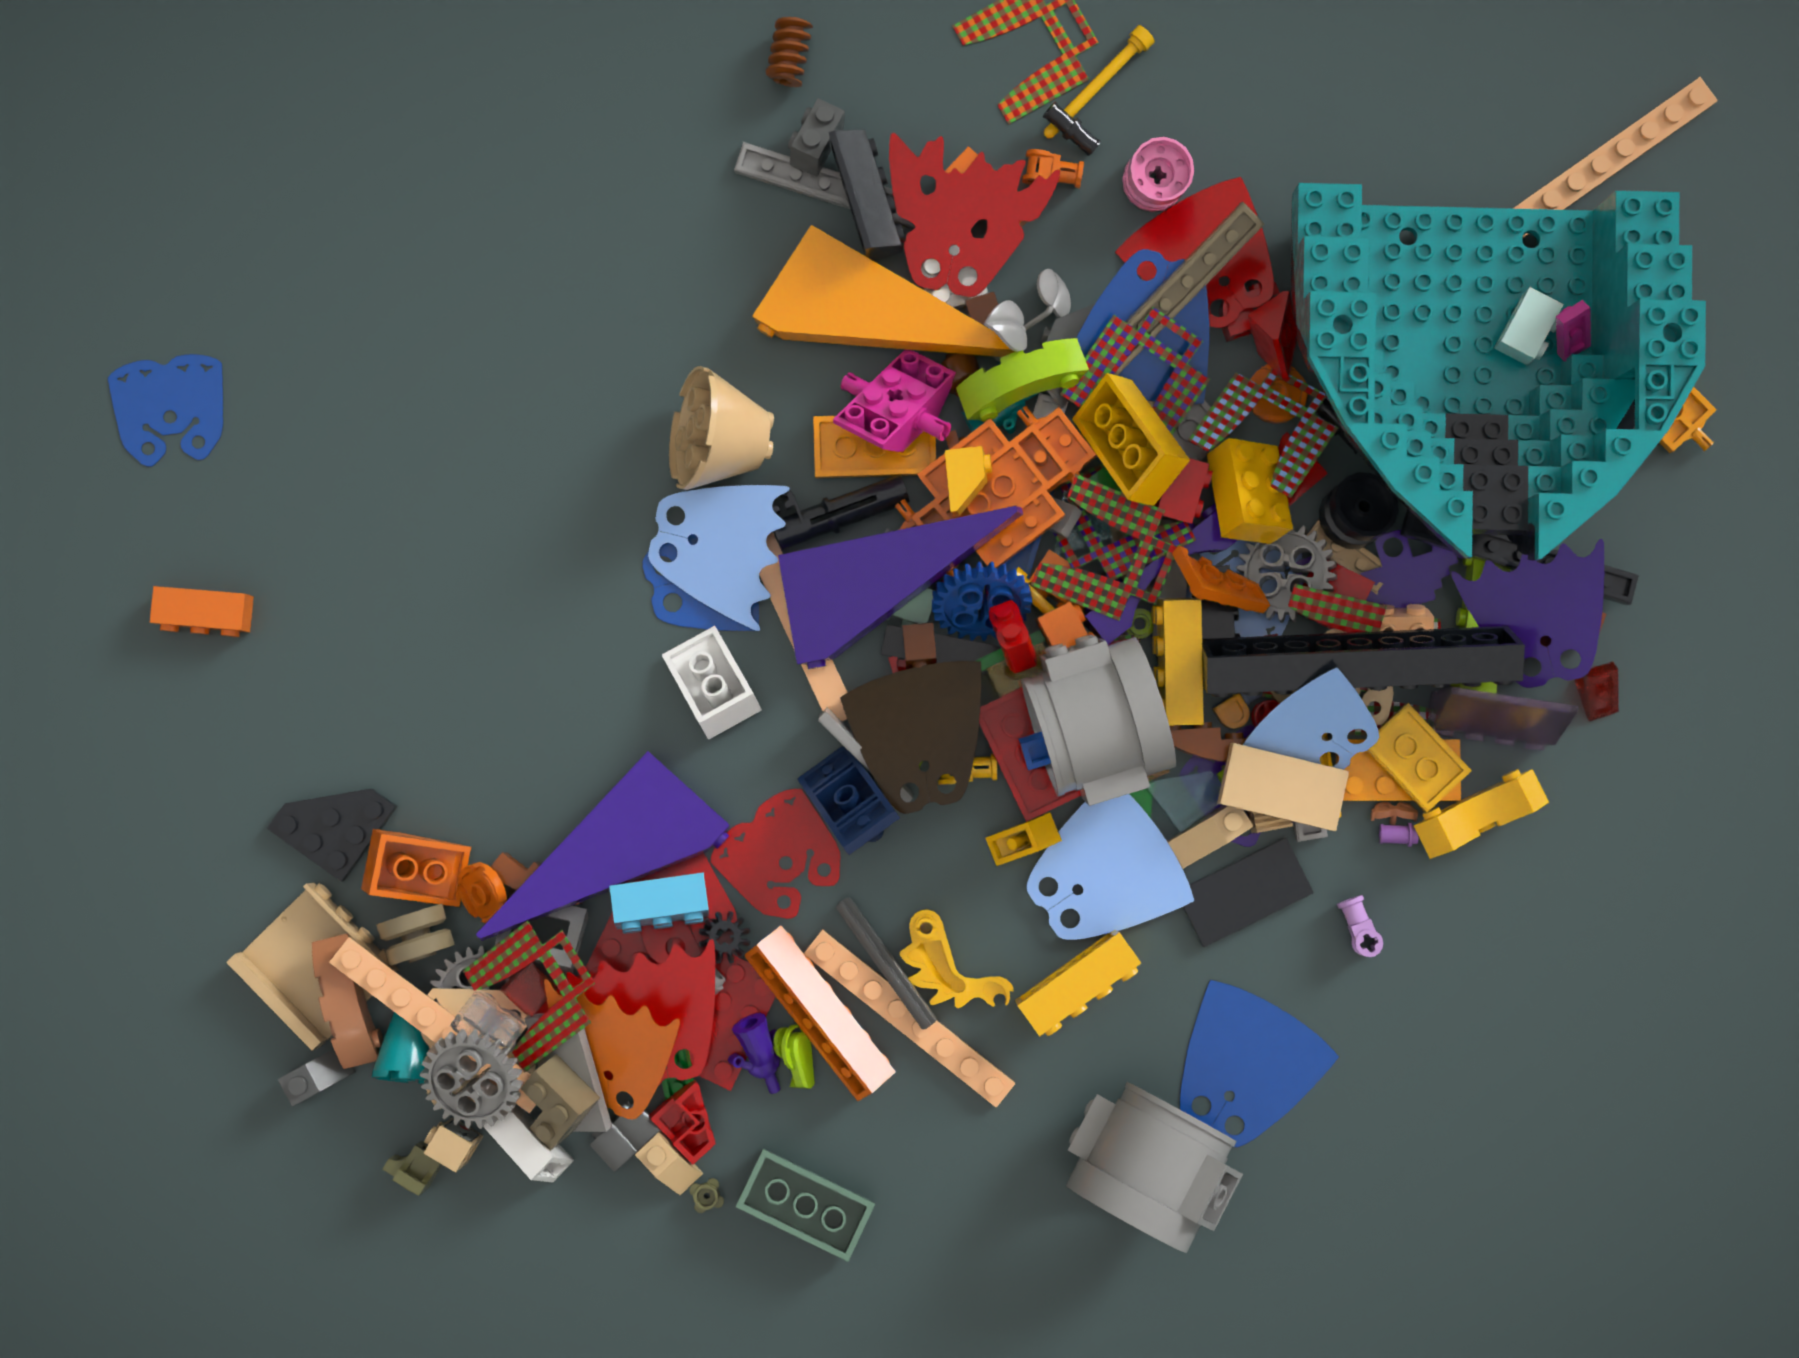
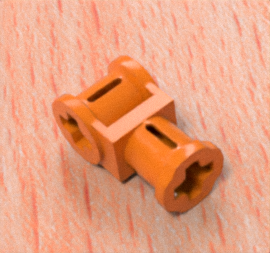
(1069, 172)

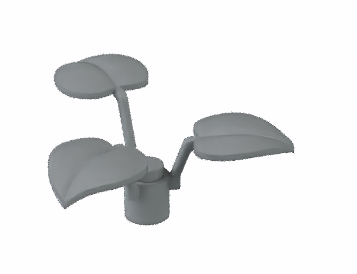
(1008, 319)

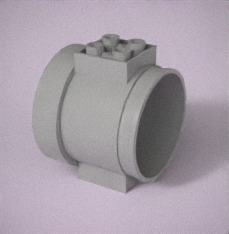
(1099, 718)
(1153, 1166)

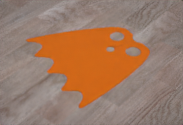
(626, 1046)

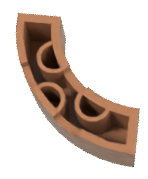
(345, 1008)

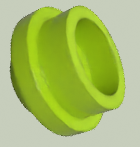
(1145, 615)

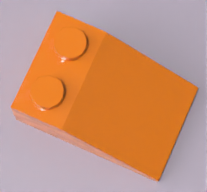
(414, 868)

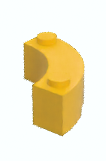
(1465, 820)

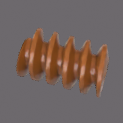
(786, 51)

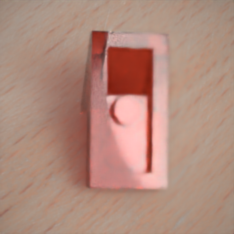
(1599, 691)

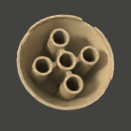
(716, 432)

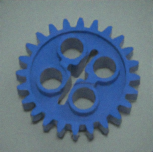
(961, 597)

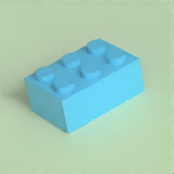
(659, 902)

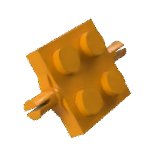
(1689, 423)

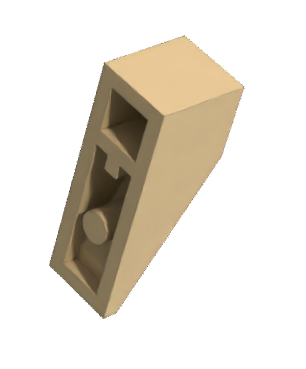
(1209, 834)

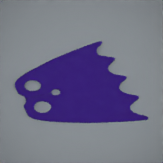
(1541, 601)

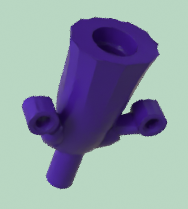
(759, 1048)

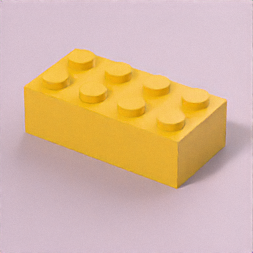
(1130, 439)
(1179, 658)
(1078, 982)

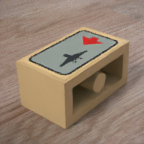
(452, 1144)

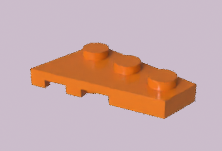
(1213, 585)

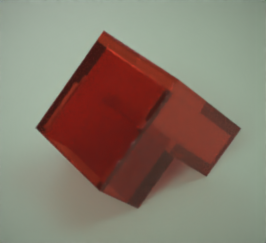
(527, 989)

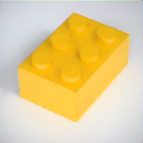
(1243, 494)

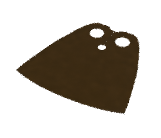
(918, 718)

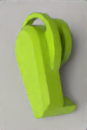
(797, 1055)

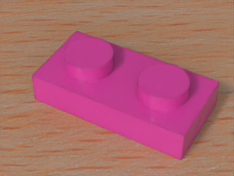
(1573, 330)

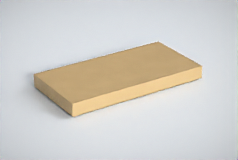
(1283, 787)

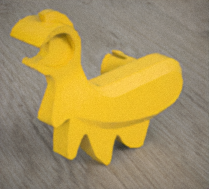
(937, 968)

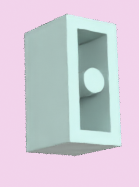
(1529, 327)

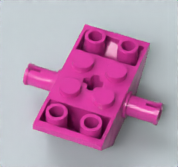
(898, 402)

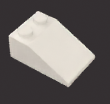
(711, 682)

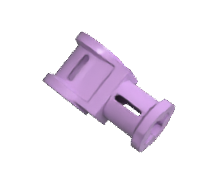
(1360, 925)

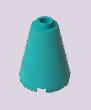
(401, 1053)

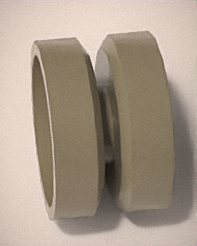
(415, 935)

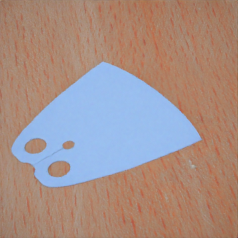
(1119, 863)

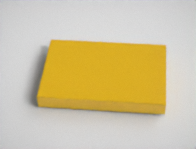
(1418, 758)

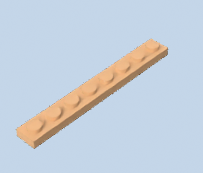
(1622, 149)
(882, 998)
(405, 1000)

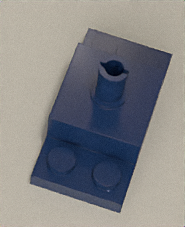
(848, 800)

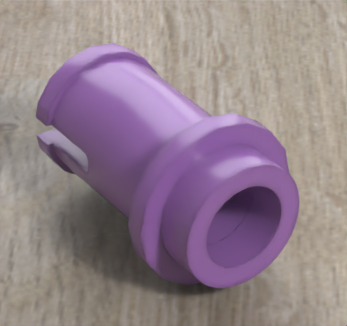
(1398, 834)

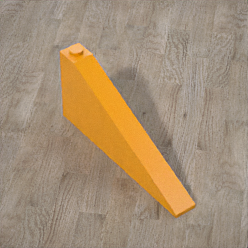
(850, 300)

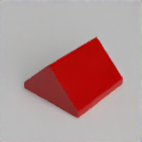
(1275, 333)

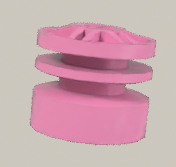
(1170, 163)

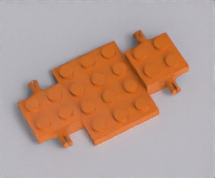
(1021, 476)

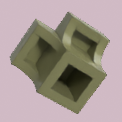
(413, 1171)

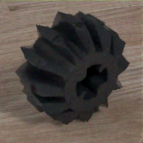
(724, 926)

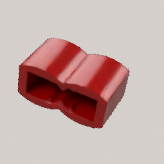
(1013, 636)

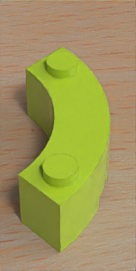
(1020, 376)

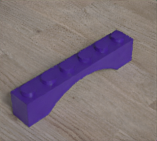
(1207, 540)

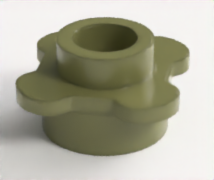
(702, 1203)

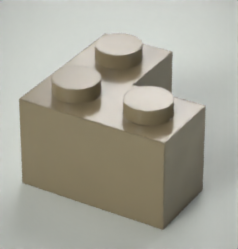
(561, 1097)

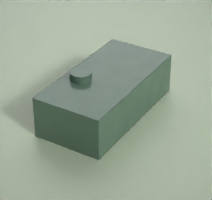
(805, 1205)

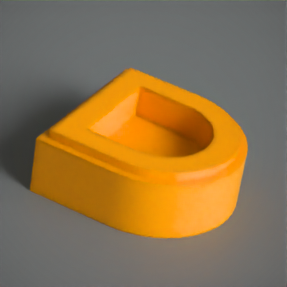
(1232, 712)

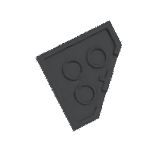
(333, 828)

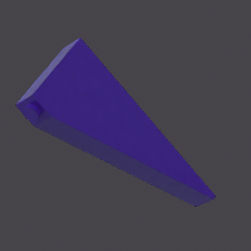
(855, 585)
(632, 832)

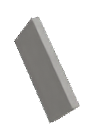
(578, 1057)

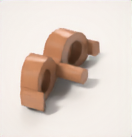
(1386, 810)

